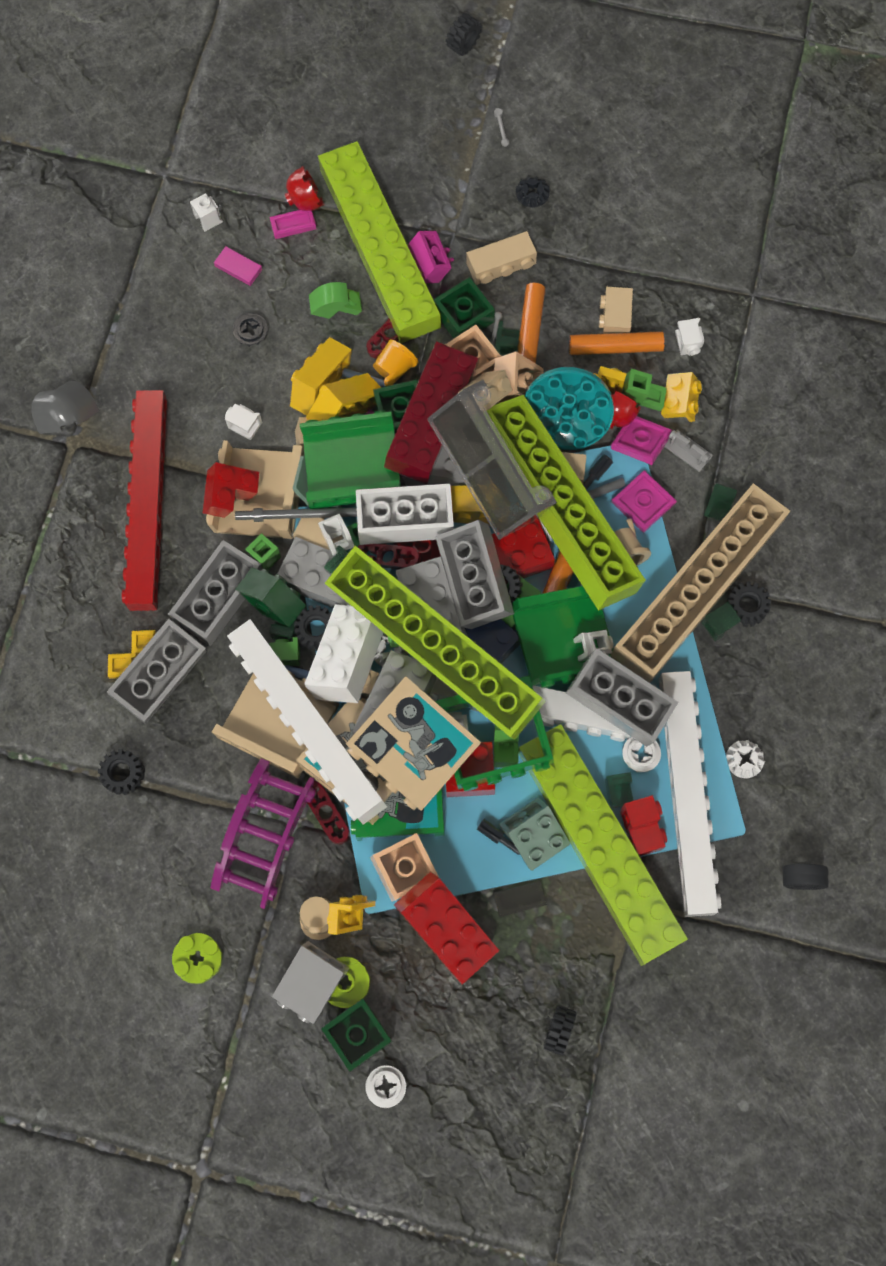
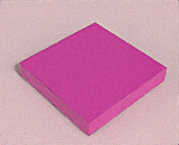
(641, 440)
(644, 501)

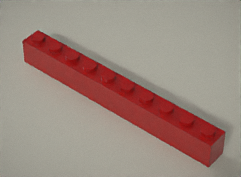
(145, 501)

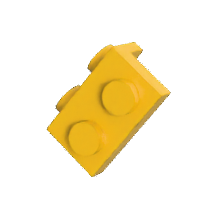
(612, 378)
(682, 396)
(347, 914)

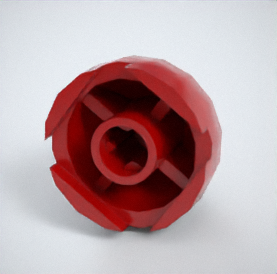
(303, 191)
(624, 410)

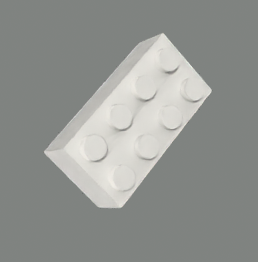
(403, 513)
(343, 656)

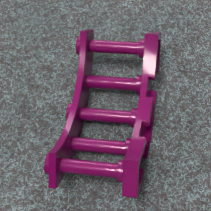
(240, 824)

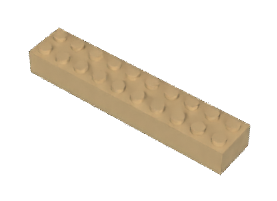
(700, 584)

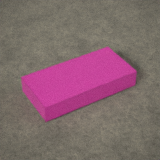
(292, 223)
(238, 266)

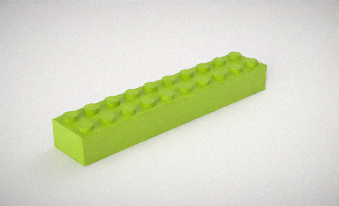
(379, 242)
(575, 519)
(435, 643)
(604, 849)

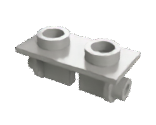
(688, 450)

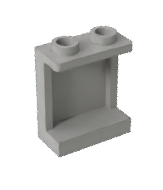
(309, 982)

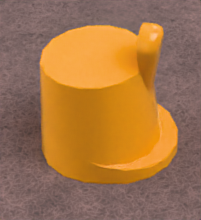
(394, 362)

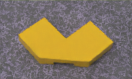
(119, 662)

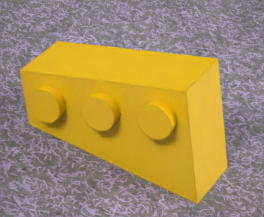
(322, 368)
(344, 398)
(465, 506)

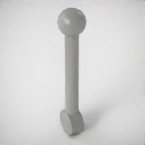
(498, 113)
(498, 316)

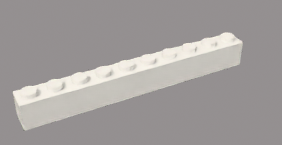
(557, 710)
(307, 722)
(689, 799)

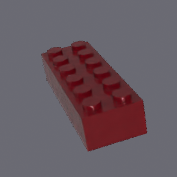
(415, 442)

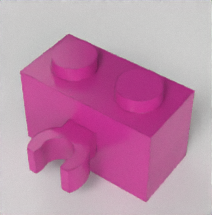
(430, 256)

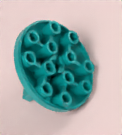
(572, 406)

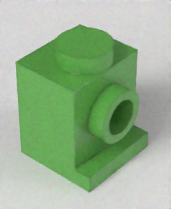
(264, 552)
(287, 651)

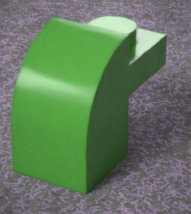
(334, 297)
(642, 391)
(504, 749)

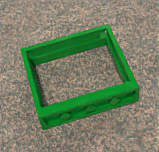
(457, 703)

